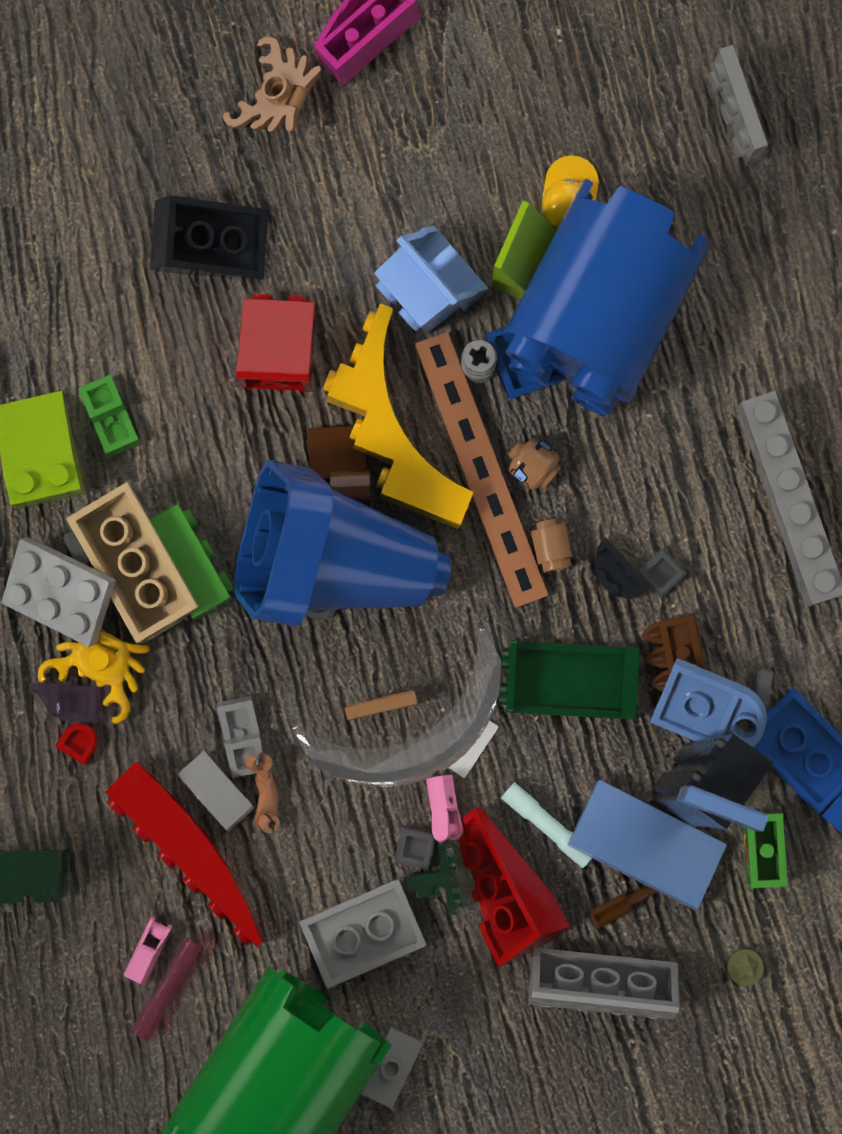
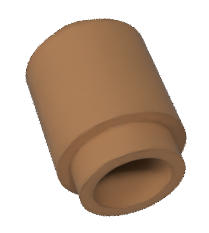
(552, 545)

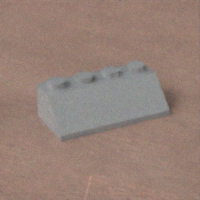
(604, 983)

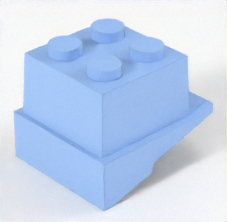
(428, 279)

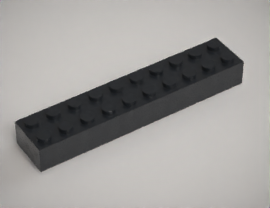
(716, 765)

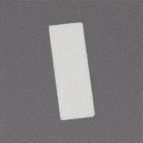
(467, 761)

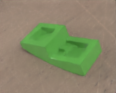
(109, 416)

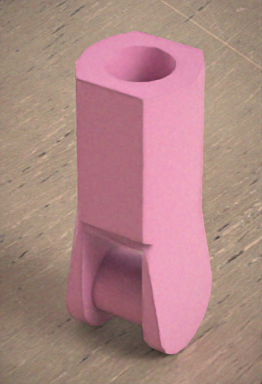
(443, 805)
(145, 956)

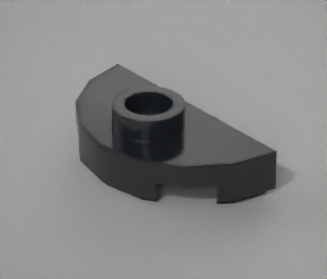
(618, 574)

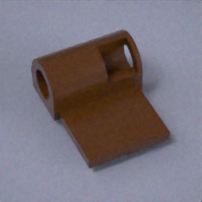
(338, 463)

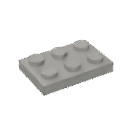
(738, 106)
(58, 591)
(362, 933)

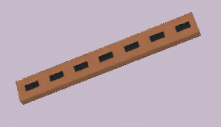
(481, 470)

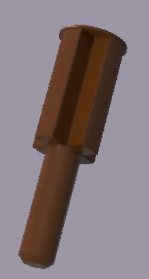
(618, 906)

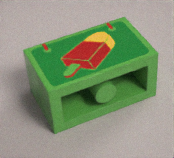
(766, 854)

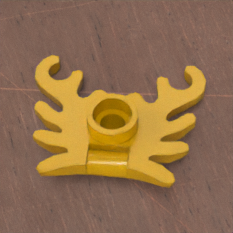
(104, 663)

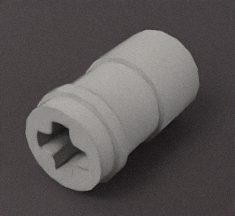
(479, 361)

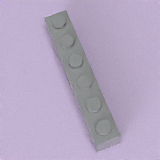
(790, 499)

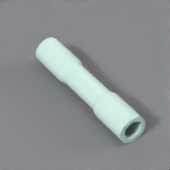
(531, 810)

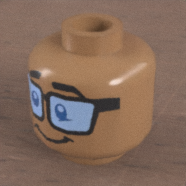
(534, 463)

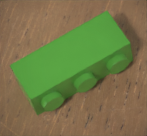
(193, 559)

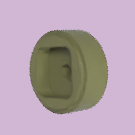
(745, 967)

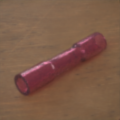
(155, 1007)

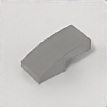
(240, 733)
(216, 791)

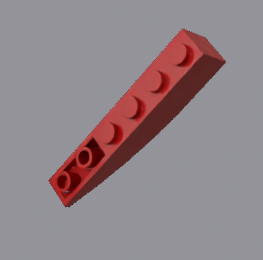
(183, 844)

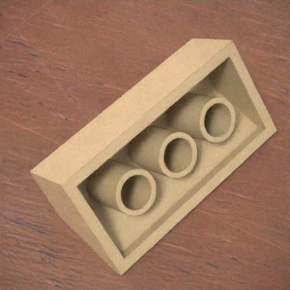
(128, 548)

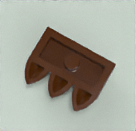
(679, 640)

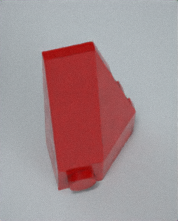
(512, 898)

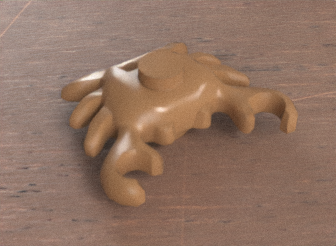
(281, 92)

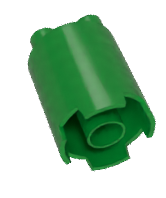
(280, 1066)

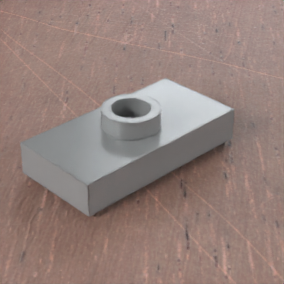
(394, 1068)

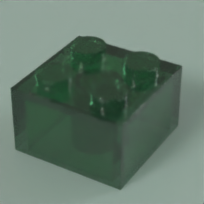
(33, 874)

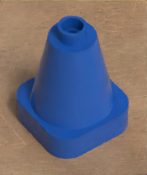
(328, 552)

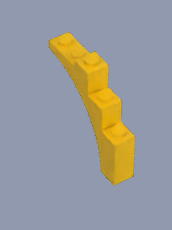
(363, 390)

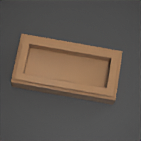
(380, 705)

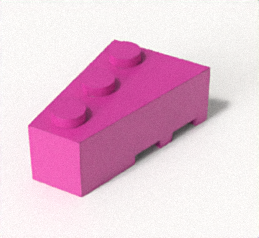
(361, 32)

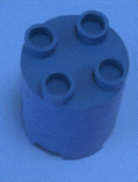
(602, 298)

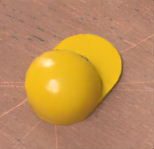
(562, 184)

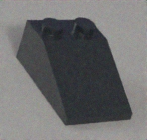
(208, 238)

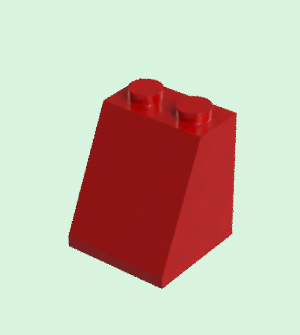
(276, 344)

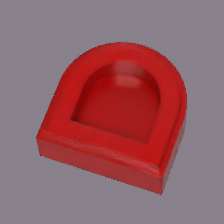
(78, 742)

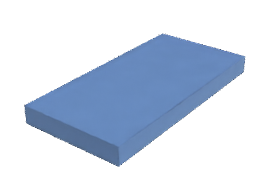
(647, 844)

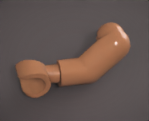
(268, 801)

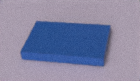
(803, 750)

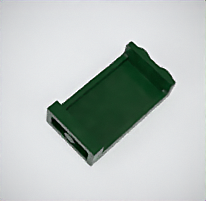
(570, 680)

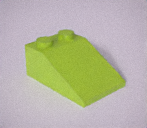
(522, 251)
(38, 451)

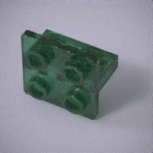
(427, 883)

